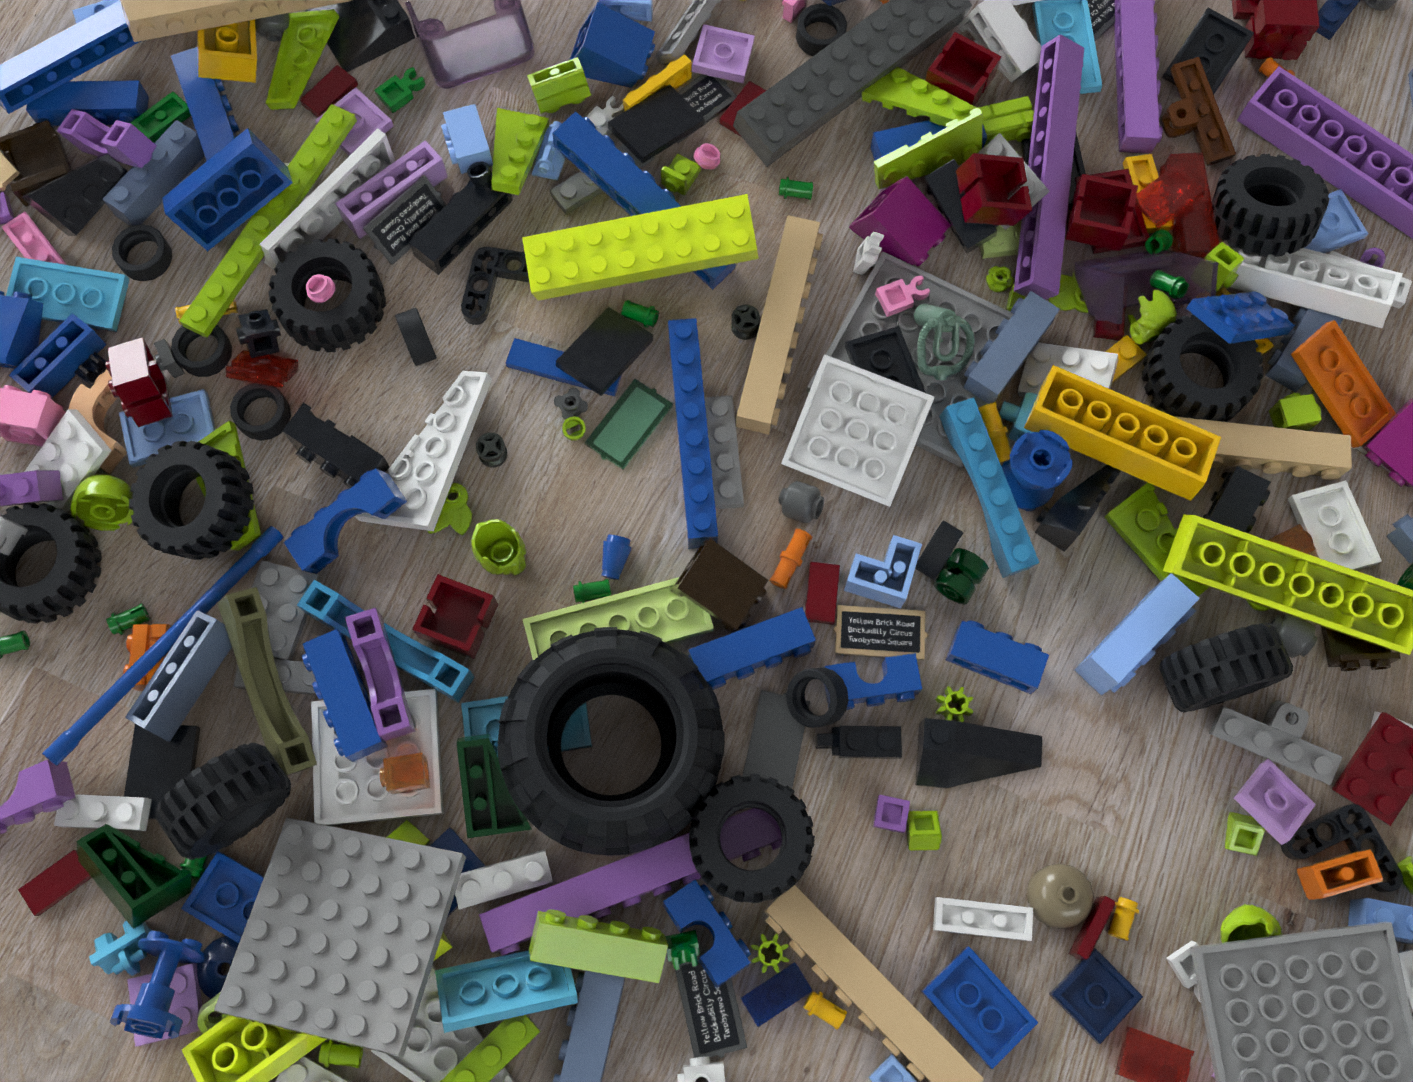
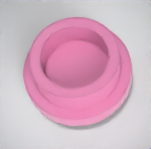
(707, 156)
(320, 288)

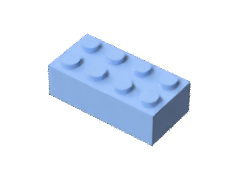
(1138, 636)

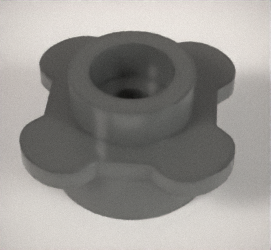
(572, 396)

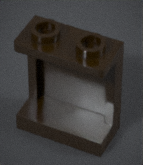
(36, 155)
(721, 585)
(1352, 653)

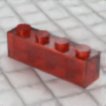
(1194, 227)

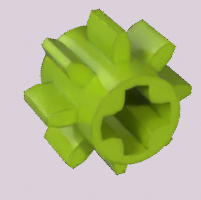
(955, 697)
(761, 957)

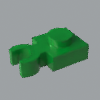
(398, 92)
(683, 948)

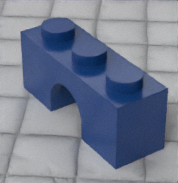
(899, 681)
(693, 907)

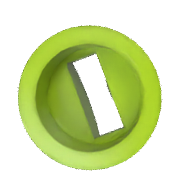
(570, 423)

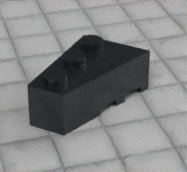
(945, 190)
(77, 195)
(331, 448)
(1238, 499)

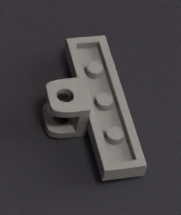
(1278, 739)

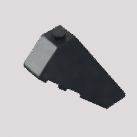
(1074, 510)
(967, 753)

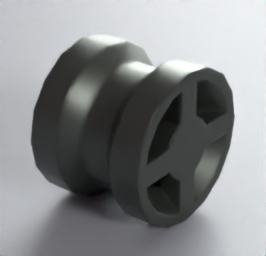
(744, 315)
(487, 444)

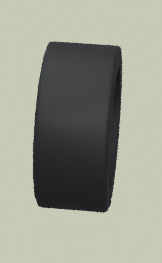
(819, 13)
(134, 235)
(415, 336)
(206, 367)
(251, 393)
(938, 549)
(796, 697)

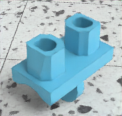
(122, 953)

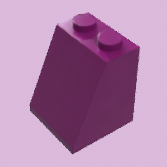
(905, 220)
(1394, 446)

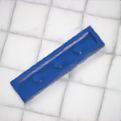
(542, 362)

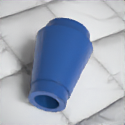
(615, 554)

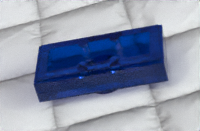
(776, 994)

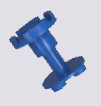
(1036, 467)
(151, 1009)

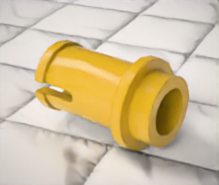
(1123, 918)
(824, 1009)

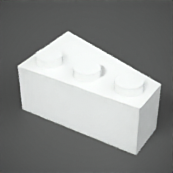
(1004, 32)

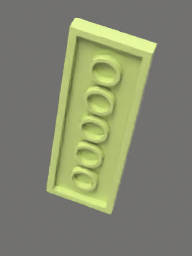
(643, 609)

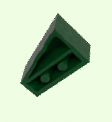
(484, 792)
(131, 876)

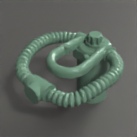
(942, 321)

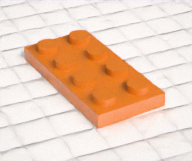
(1343, 383)

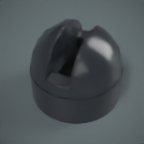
(479, 168)

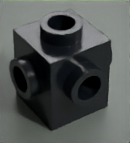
(258, 333)

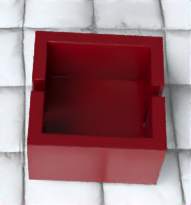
(1281, 28)
(964, 69)
(988, 184)
(1101, 212)
(138, 382)
(458, 616)

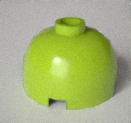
(102, 502)

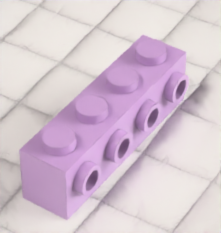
(381, 190)

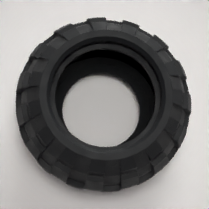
(597, 666)

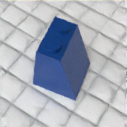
(613, 47)
(18, 328)

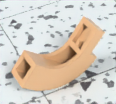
(93, 406)

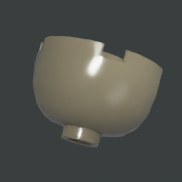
(1060, 896)

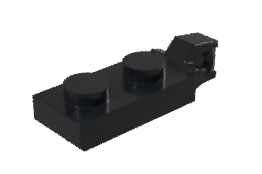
(863, 742)

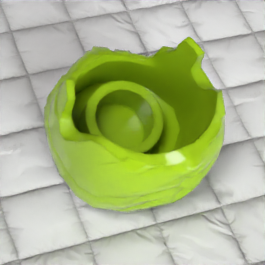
(1154, 317)
(498, 548)
(1249, 923)

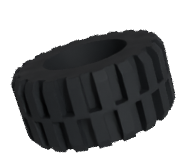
(1269, 205)
(337, 326)
(1185, 398)
(159, 495)
(68, 579)
(1225, 667)
(223, 800)
(795, 829)

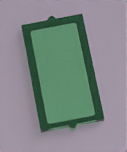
(628, 424)

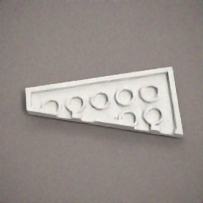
(432, 458)
(430, 1050)

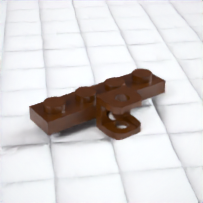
(1197, 113)

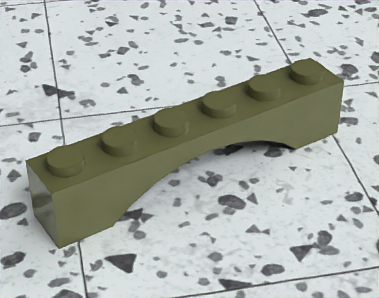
(250, 641)

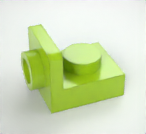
(680, 174)

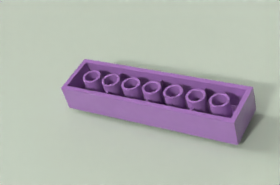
(1335, 146)

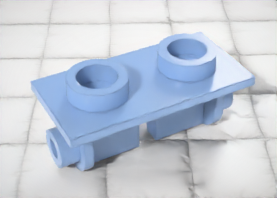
(549, 160)

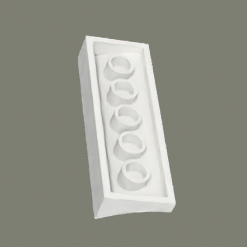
(318, 212)
(1321, 283)

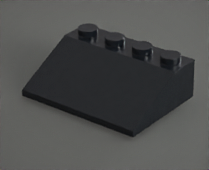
(367, 30)

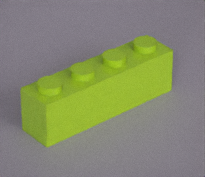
(598, 946)

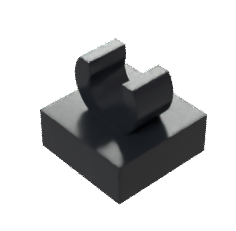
(91, 368)

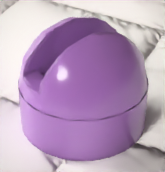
(1367, 255)

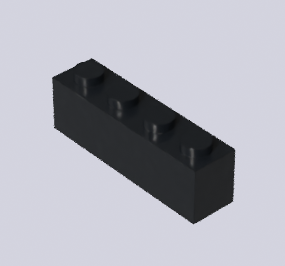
(457, 225)

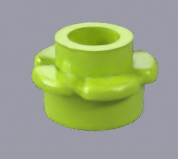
(996, 284)

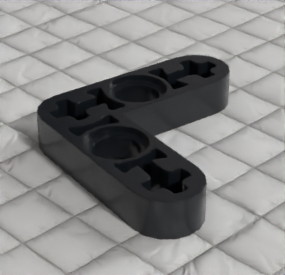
(495, 269)
(1343, 831)

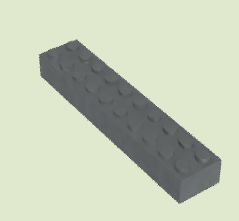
(842, 71)

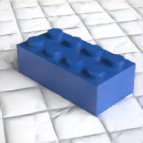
(227, 190)

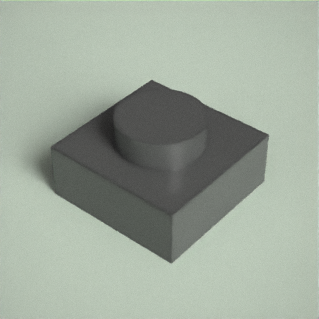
(166, 359)

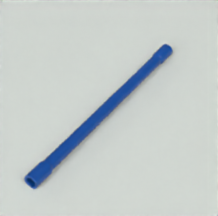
(70, 739)

